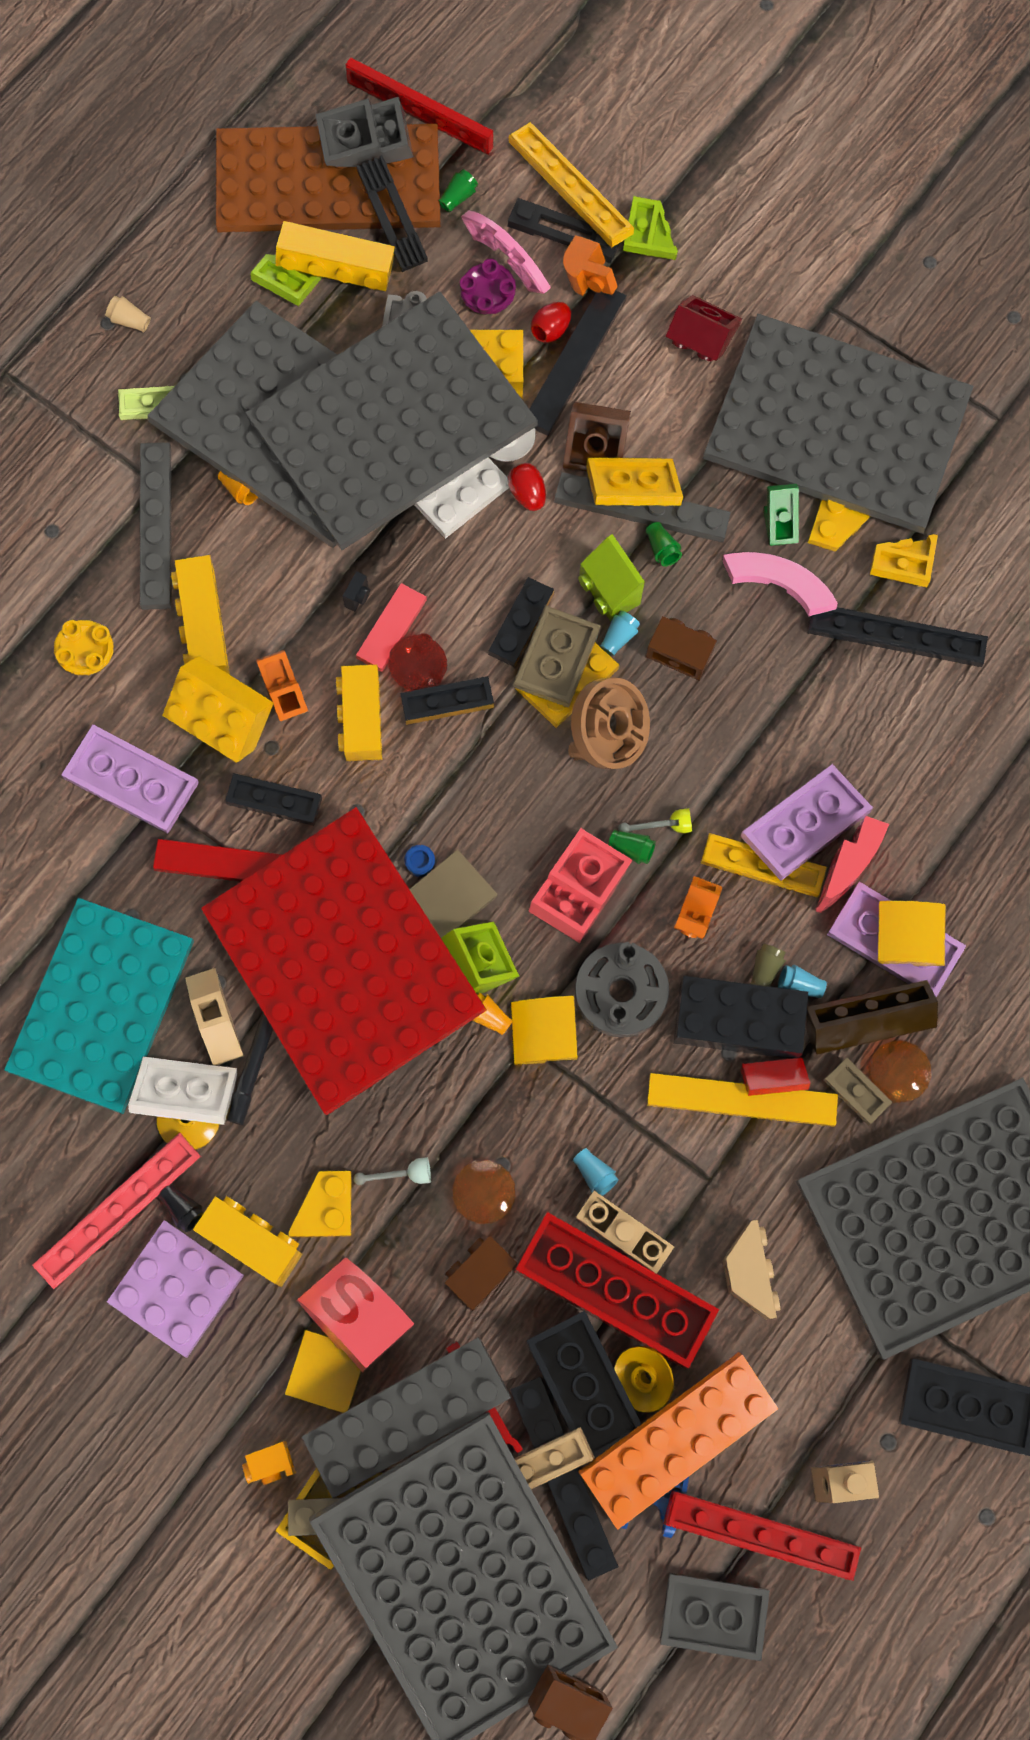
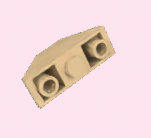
(213, 1017)
(624, 1233)
(749, 1272)

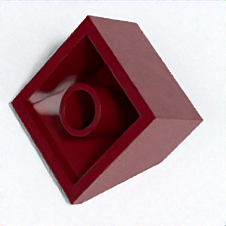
(702, 328)

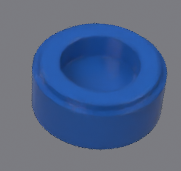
(419, 860)

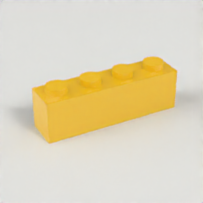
(334, 256)
(200, 611)

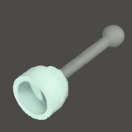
(417, 1171)

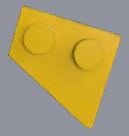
(835, 525)
(905, 560)
(326, 1207)

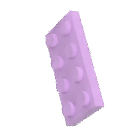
(130, 778)
(806, 822)
(859, 930)

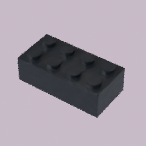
(741, 1017)
(584, 1382)

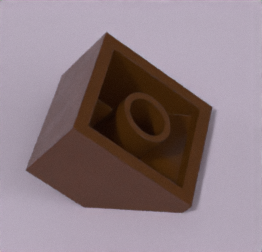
(595, 434)

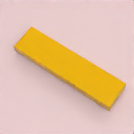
(742, 860)

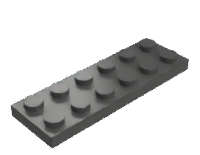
(406, 1417)

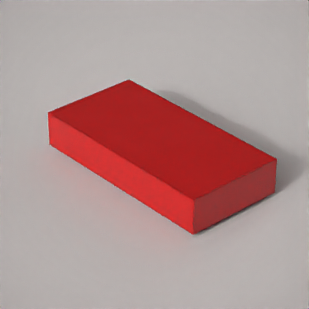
(775, 1076)

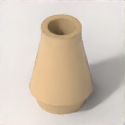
(126, 314)

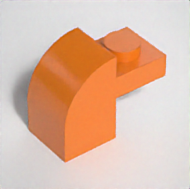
(585, 267)
(281, 685)
(698, 908)

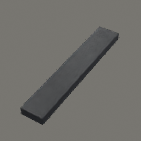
(575, 359)
(900, 635)

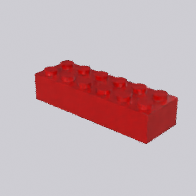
(617, 1290)

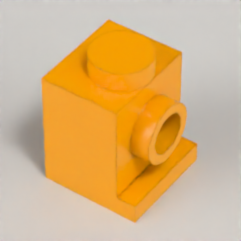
(268, 1464)

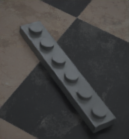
(686, 519)
(155, 526)

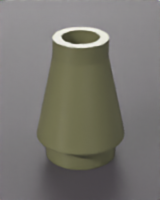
(767, 965)

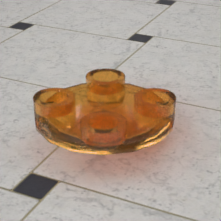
(900, 1071)
(484, 1192)

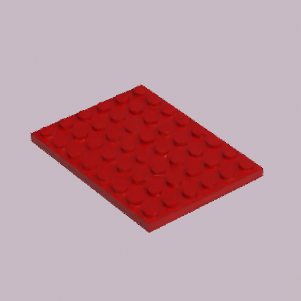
(342, 960)

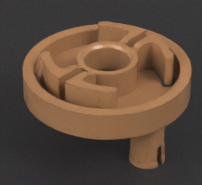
(592, 729)

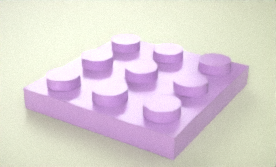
(175, 1288)

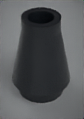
(181, 1208)

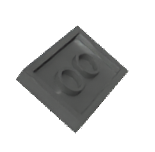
(714, 1617)

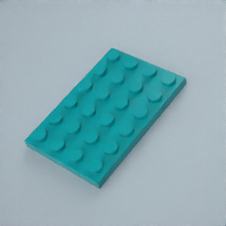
(99, 1005)

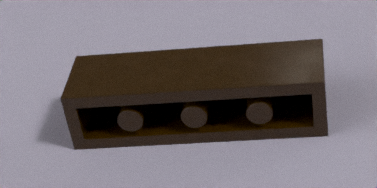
(872, 1017)

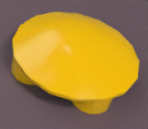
(83, 647)

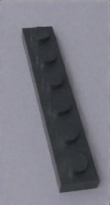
(568, 1488)

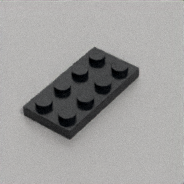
(967, 1406)

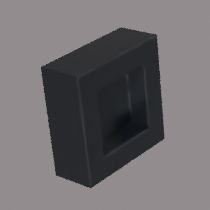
(356, 592)

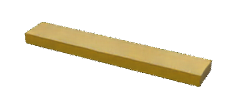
(571, 184)
(732, 1099)

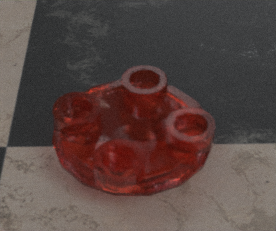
(417, 662)

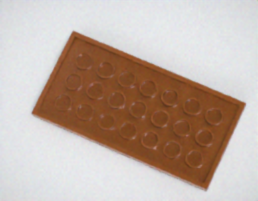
(283, 176)

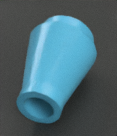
(620, 631)
(799, 979)
(595, 1172)

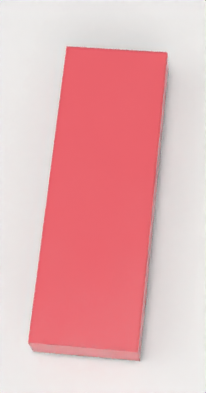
(391, 626)

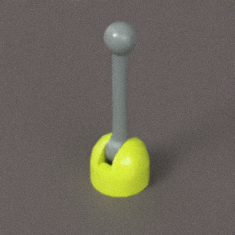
(679, 821)

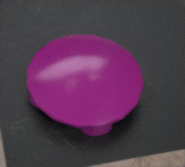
(488, 287)

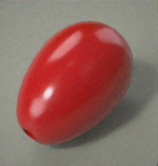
(551, 321)
(527, 486)

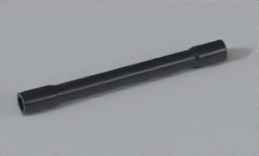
(243, 1095)

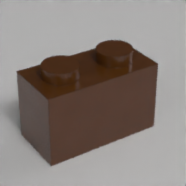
(681, 647)
(480, 1272)
(569, 1705)

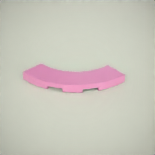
(492, 235)
(797, 580)

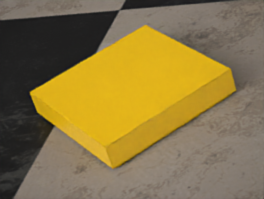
(323, 1374)

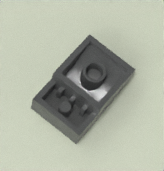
(364, 132)

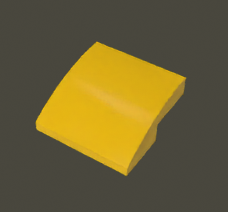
(911, 933)
(544, 1030)

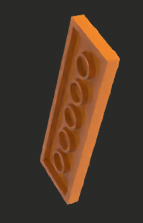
(678, 1440)

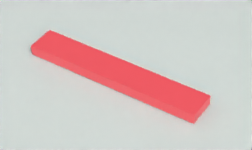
(116, 1211)

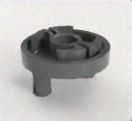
(627, 964)

